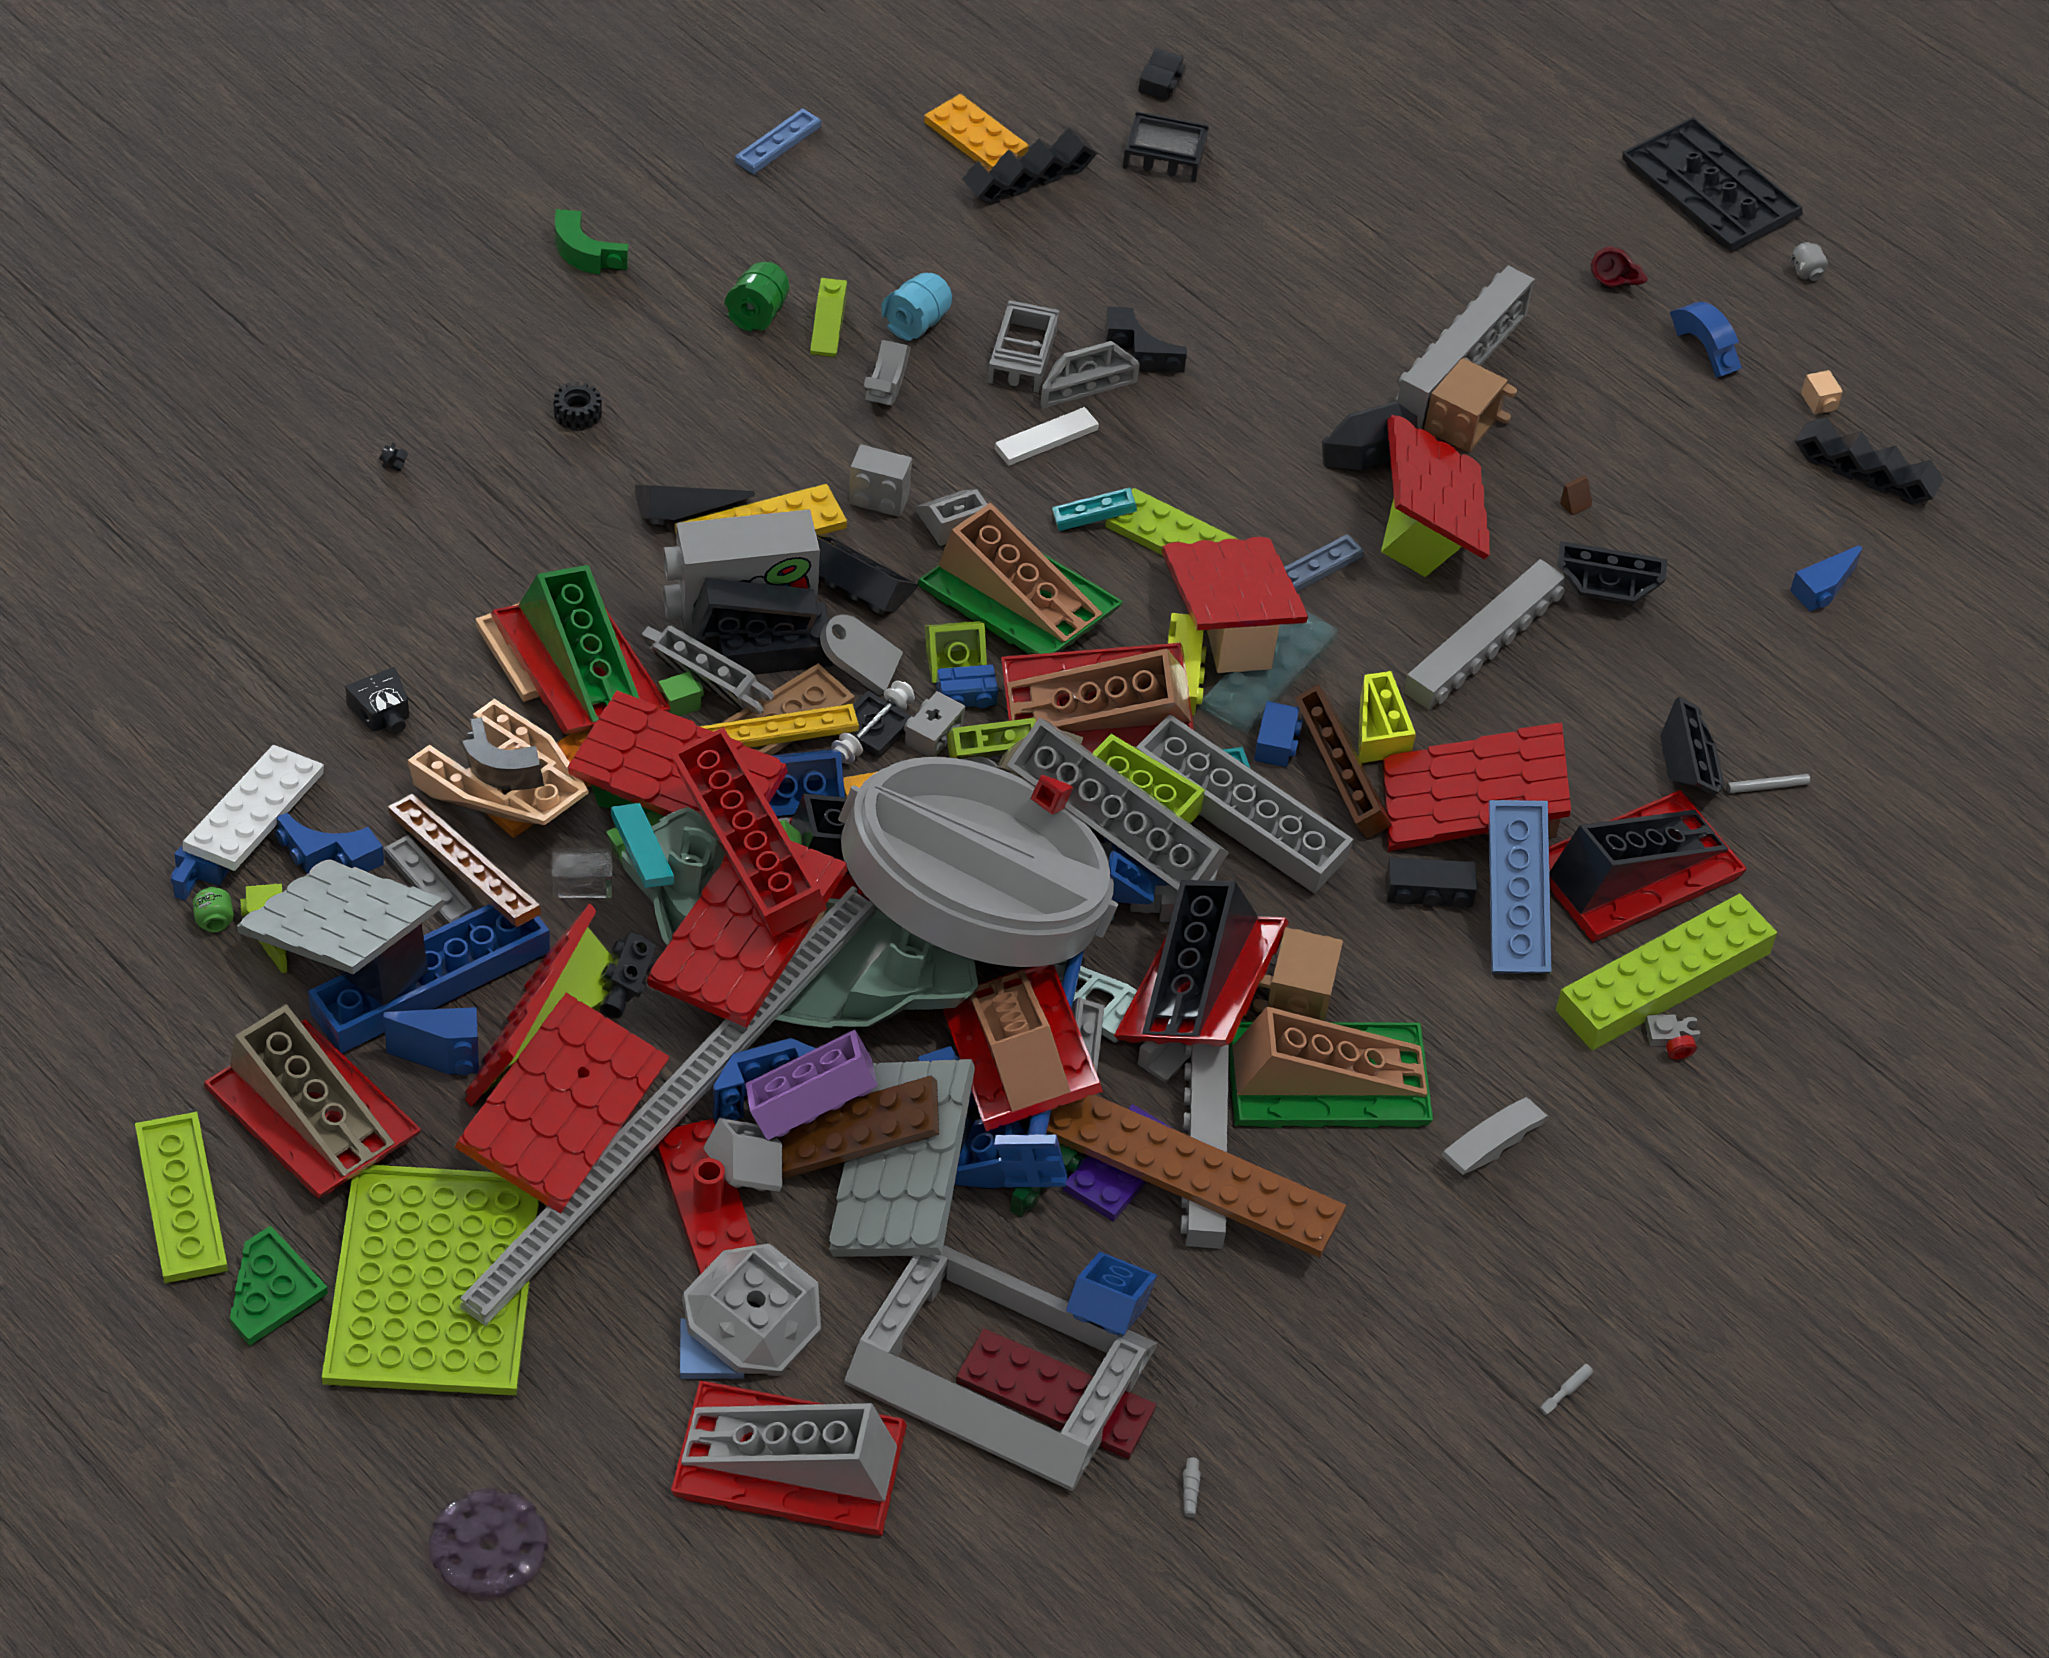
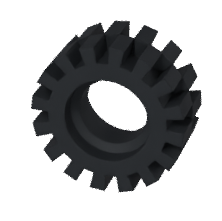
(577, 416)

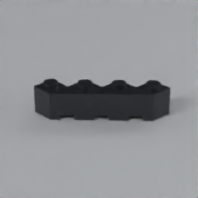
(1038, 165)
(1855, 457)

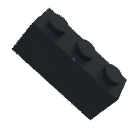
(1431, 882)

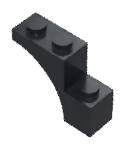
(1150, 352)

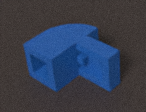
(190, 869)

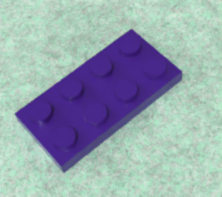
(1104, 1186)

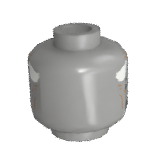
(1809, 261)

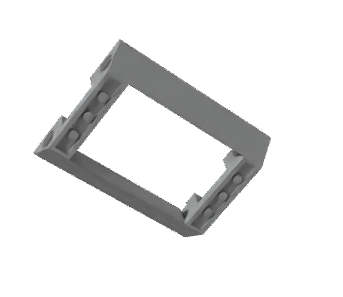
(973, 1418)

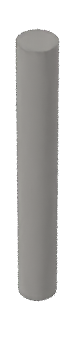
(1768, 783)

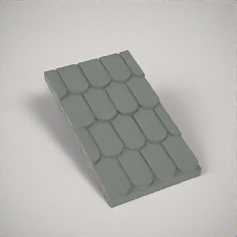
(352, 923)
(903, 1195)

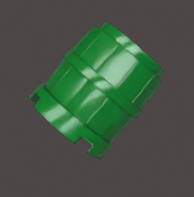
(757, 296)

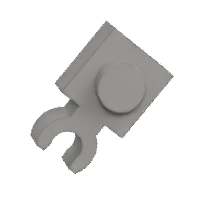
(1666, 1027)

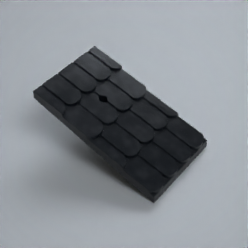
(1712, 184)

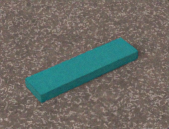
(642, 845)

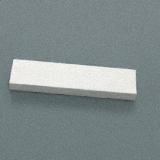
(1046, 436)

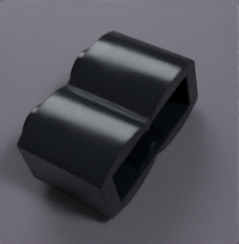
(1162, 74)

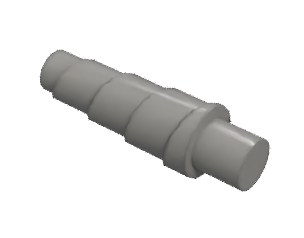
(1191, 1485)

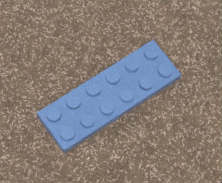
(1519, 887)

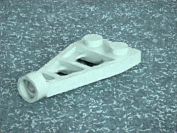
(1116, 1009)

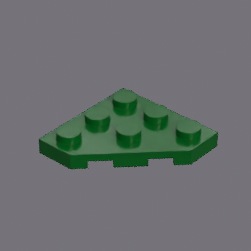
(271, 1286)

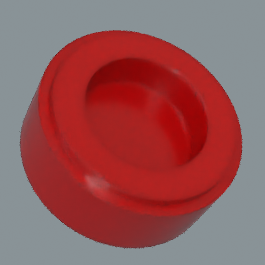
(1681, 1047)

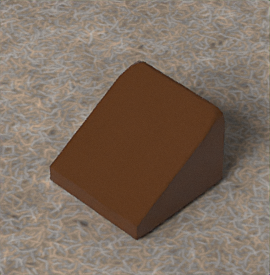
(1576, 496)

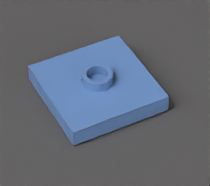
(699, 1362)

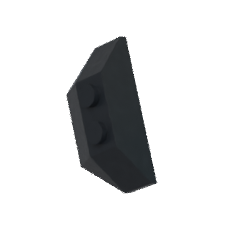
(1363, 438)
(1610, 573)
(1690, 749)

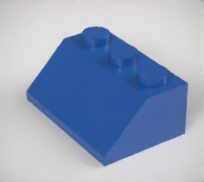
(808, 774)

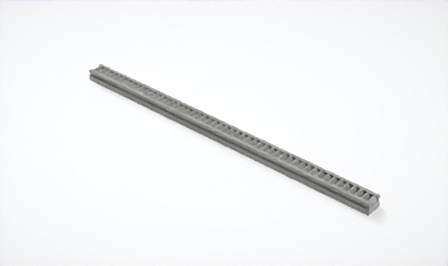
(662, 1113)

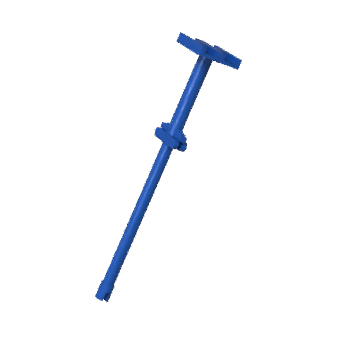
(1037, 1157)

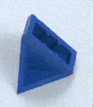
(1130, 881)

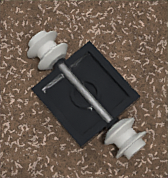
(878, 721)

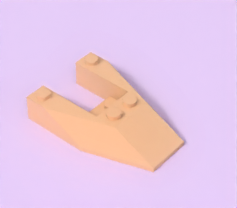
(506, 730)

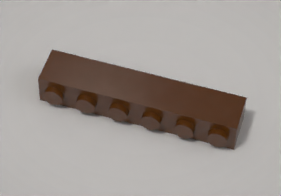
(1343, 761)

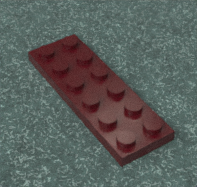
(1047, 1389)

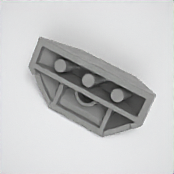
(1088, 373)

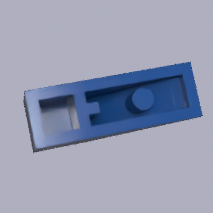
(1822, 581)

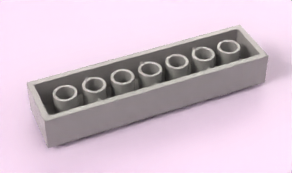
(1471, 336)
(1251, 806)
(1118, 807)

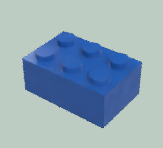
(1111, 1293)

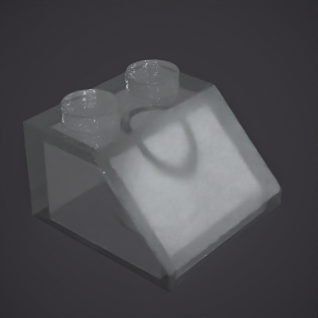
(582, 873)

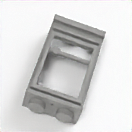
(1020, 362)

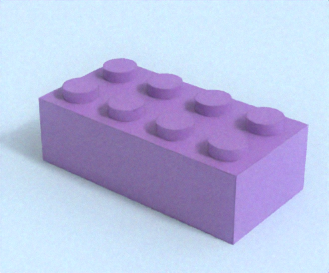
(811, 1085)

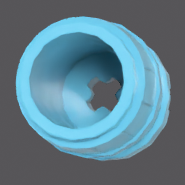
(917, 305)

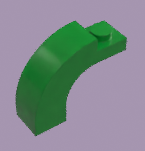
(583, 251)

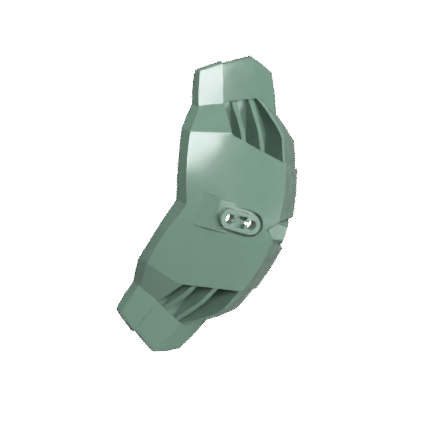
(863, 984)

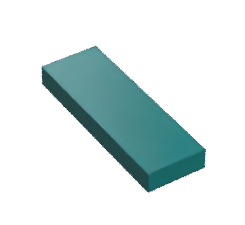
(1094, 509)

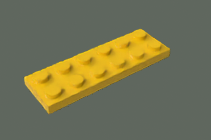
(823, 506)

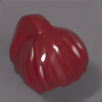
(1614, 268)

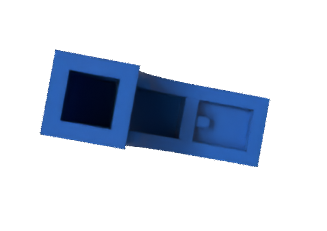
(1713, 331)

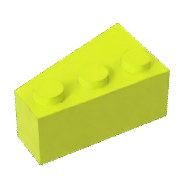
(1183, 631)
(1383, 719)

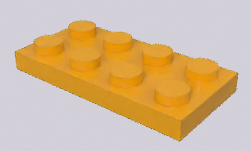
(973, 131)

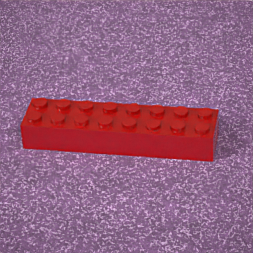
(748, 832)

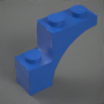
(311, 847)

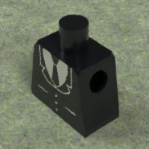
(379, 701)

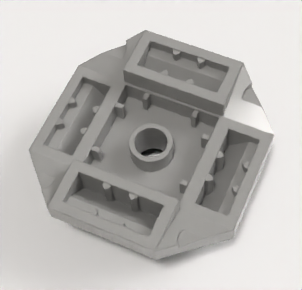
(746, 1336)

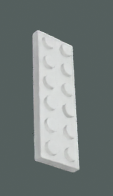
(253, 807)

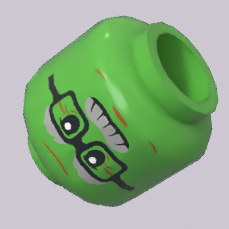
(213, 909)

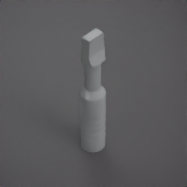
(1567, 1388)

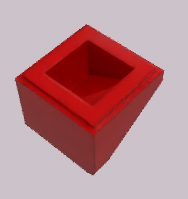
(1051, 794)

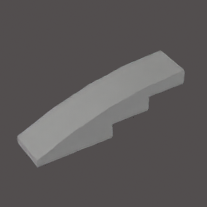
(1494, 1135)

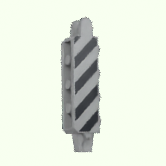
(708, 667)

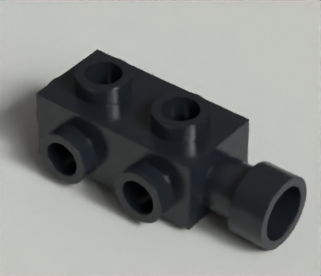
(634, 957)

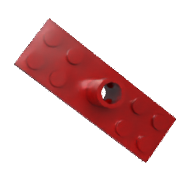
(705, 1201)

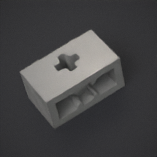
(932, 723)

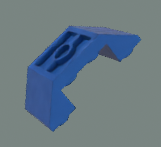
(745, 1067)

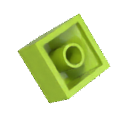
(955, 646)

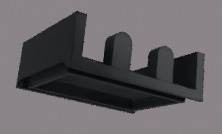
(1168, 141)

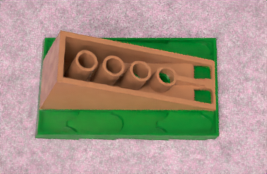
(1013, 587)
(1328, 1073)

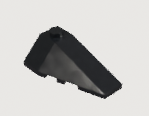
(678, 502)

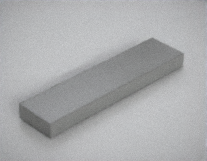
(426, 876)

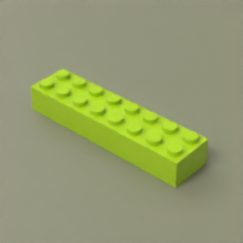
(1665, 971)

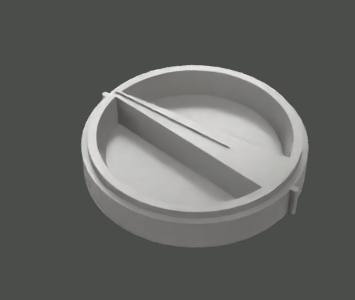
(976, 862)

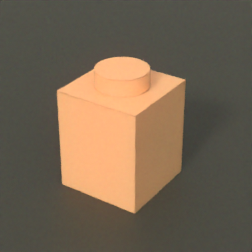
(1821, 392)

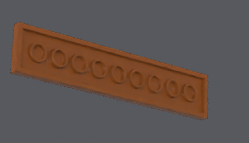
(1198, 1172)

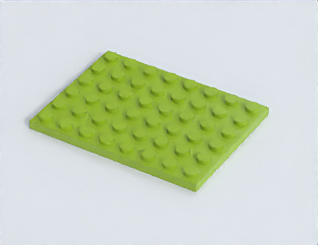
(404, 1264)

